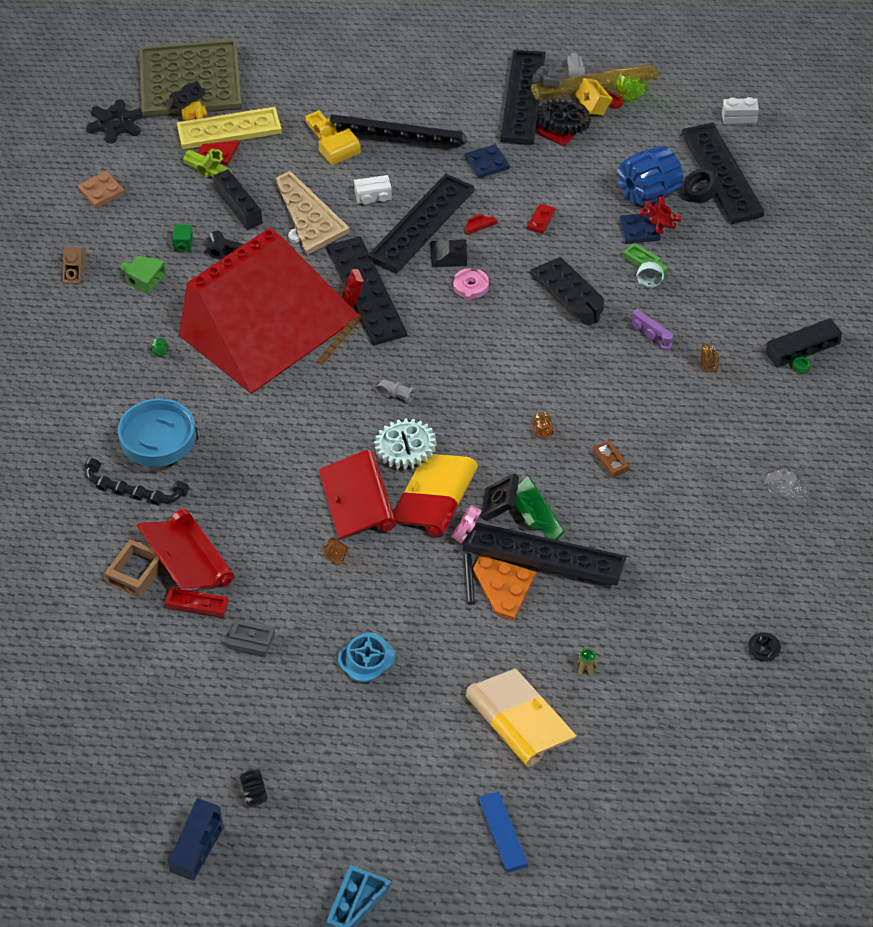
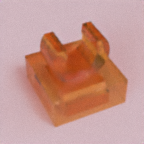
(336, 551)

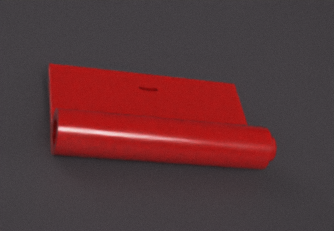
(361, 495)

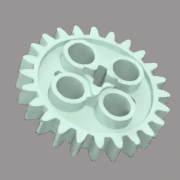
(391, 446)

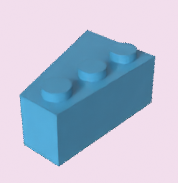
(357, 897)

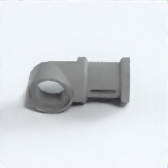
(395, 390)

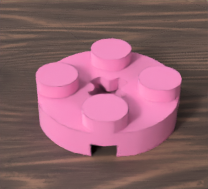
(470, 292)
(466, 524)

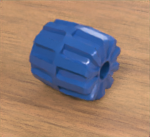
(650, 175)

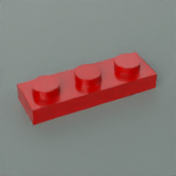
(197, 602)

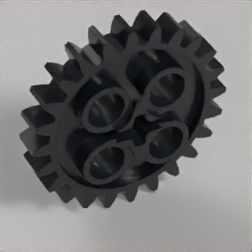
(563, 117)

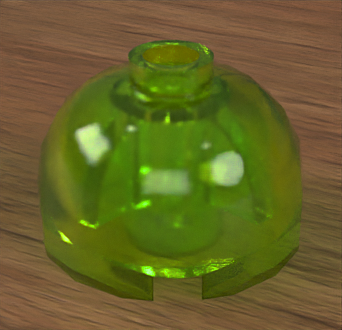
(630, 87)

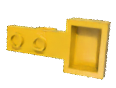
(333, 145)

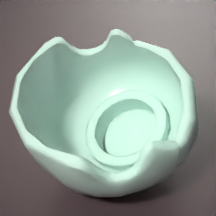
(651, 273)

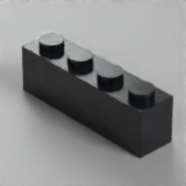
(237, 199)
(803, 342)

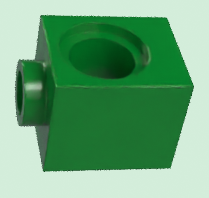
(182, 238)

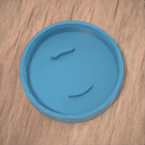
(157, 432)

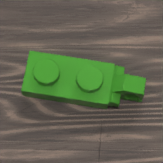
(639, 255)

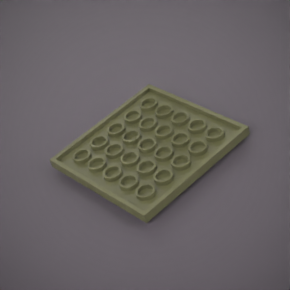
(175, 65)

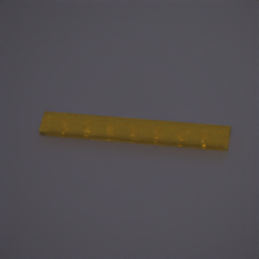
(605, 79)

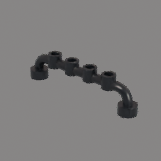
(138, 492)

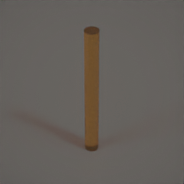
(338, 340)

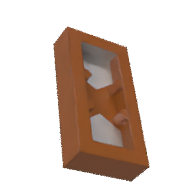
(610, 458)

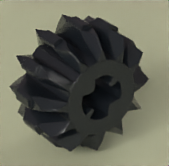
(253, 787)

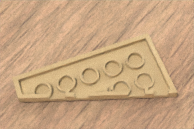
(311, 217)

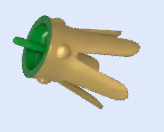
(587, 658)

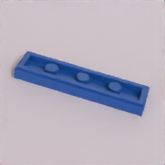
(503, 832)

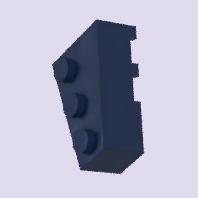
(196, 839)

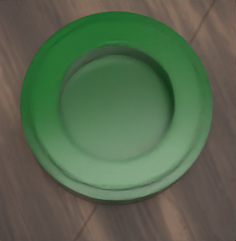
(801, 365)

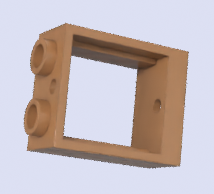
(126, 583)

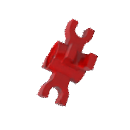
(660, 215)

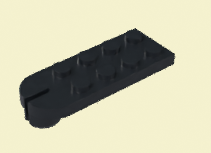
(570, 290)

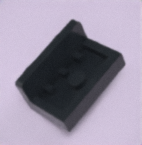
(186, 96)

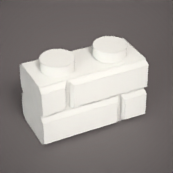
(740, 110)
(372, 189)

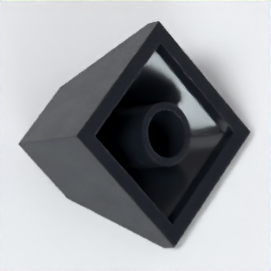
(449, 253)

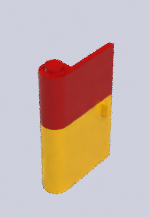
(435, 492)

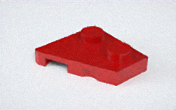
(228, 149)

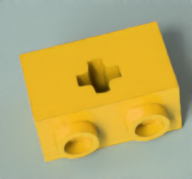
(593, 97)

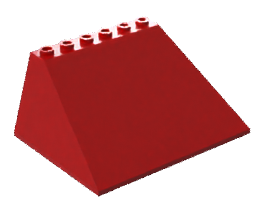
(260, 311)

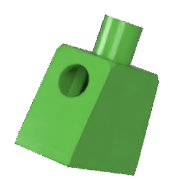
(144, 273)

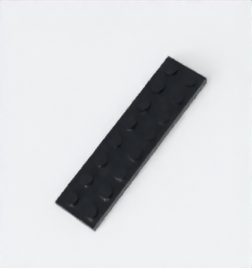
(521, 105)
(392, 129)
(733, 188)
(421, 223)
(374, 302)
(545, 553)

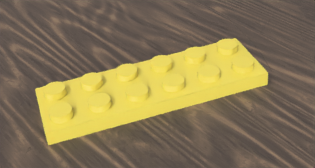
(229, 127)

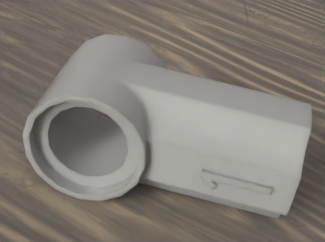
(575, 65)

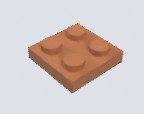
(101, 189)

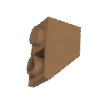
(73, 264)

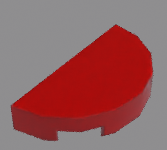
(479, 222)

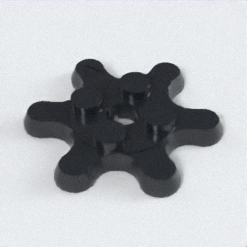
(116, 127)

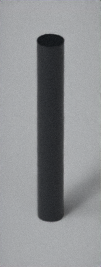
(469, 579)

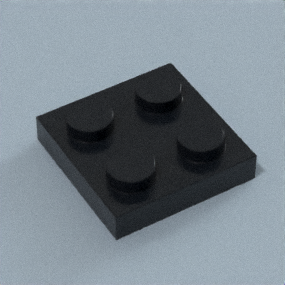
(500, 497)

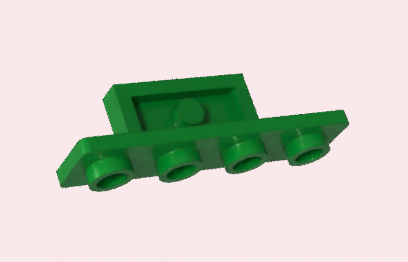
(536, 510)

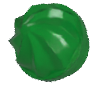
(159, 347)

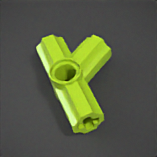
(206, 165)

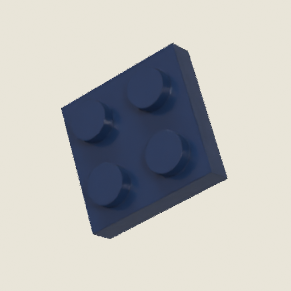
(487, 161)
(638, 229)

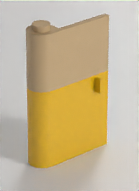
(519, 715)

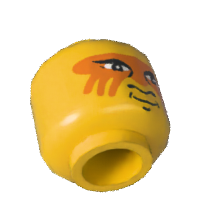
(194, 111)

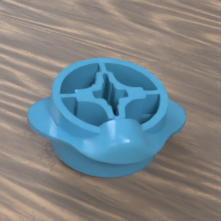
(366, 657)

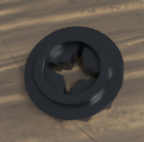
(762, 639)

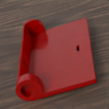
(187, 552)

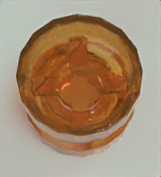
(542, 424)

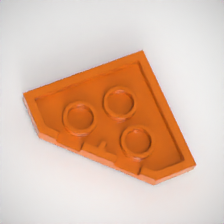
(503, 585)

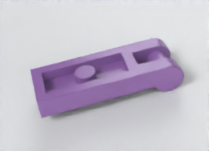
(652, 329)

